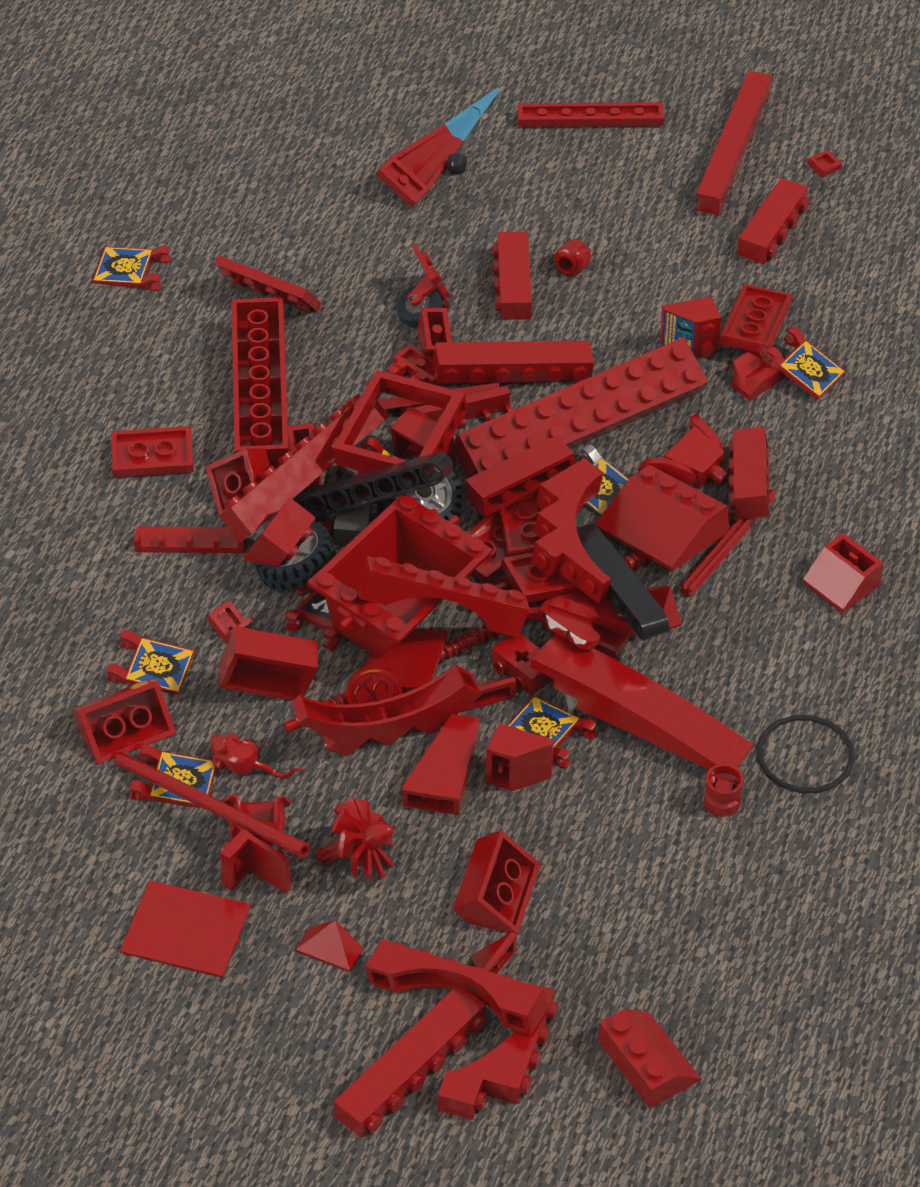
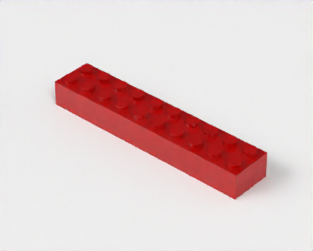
(587, 407)

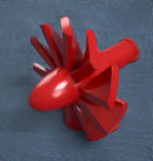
(360, 839)

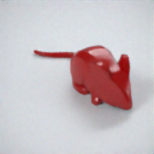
(240, 756)

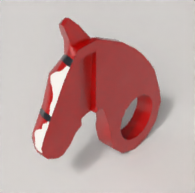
(572, 617)

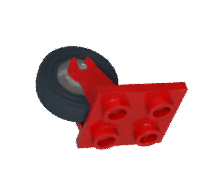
(423, 295)

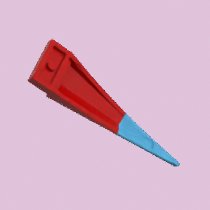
(419, 165)

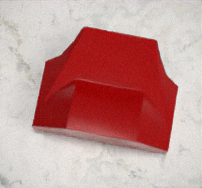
(754, 376)

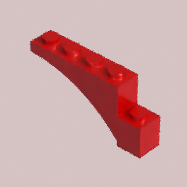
(499, 1073)

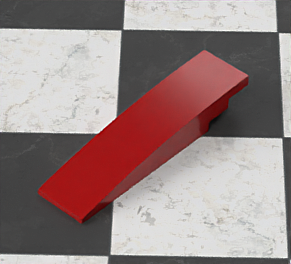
(638, 704)

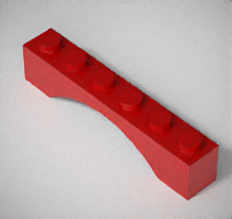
(390, 582)
(404, 968)

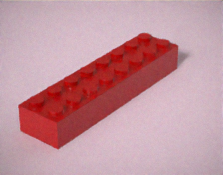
(259, 376)

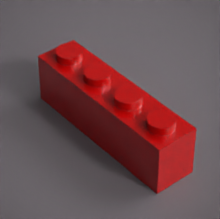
(773, 221)
(514, 276)
(750, 473)
(518, 476)

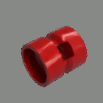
(723, 790)

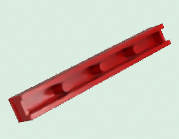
(733, 142)

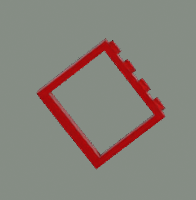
(382, 382)

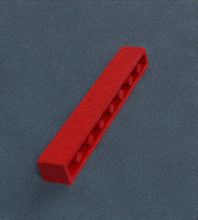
(293, 472)

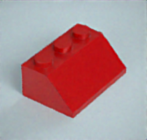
(124, 720)
(497, 884)
(646, 1055)

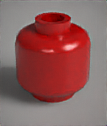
(572, 257)

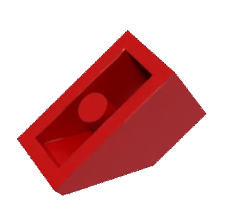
(433, 328)

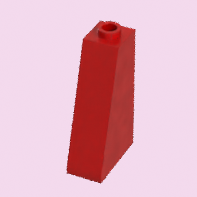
(444, 769)

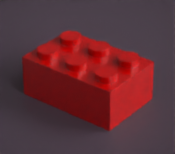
(268, 664)

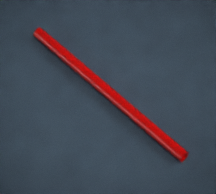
(212, 805)

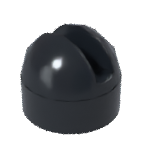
(457, 163)

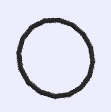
(805, 789)

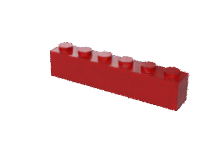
(512, 361)
(410, 1061)

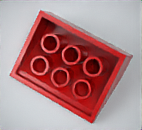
(663, 518)

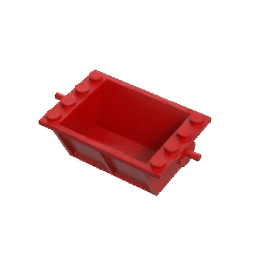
(403, 535)

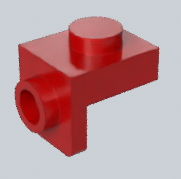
(226, 618)

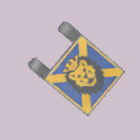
(611, 482)

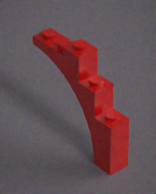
(559, 543)
(386, 720)

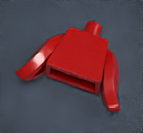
(694, 457)

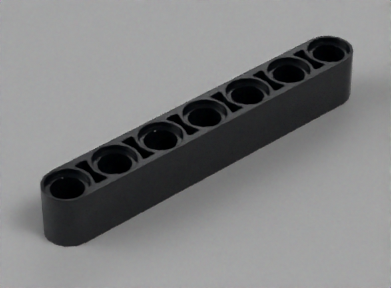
(377, 484)
(625, 589)

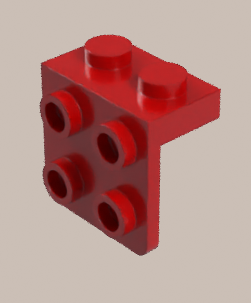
(251, 854)

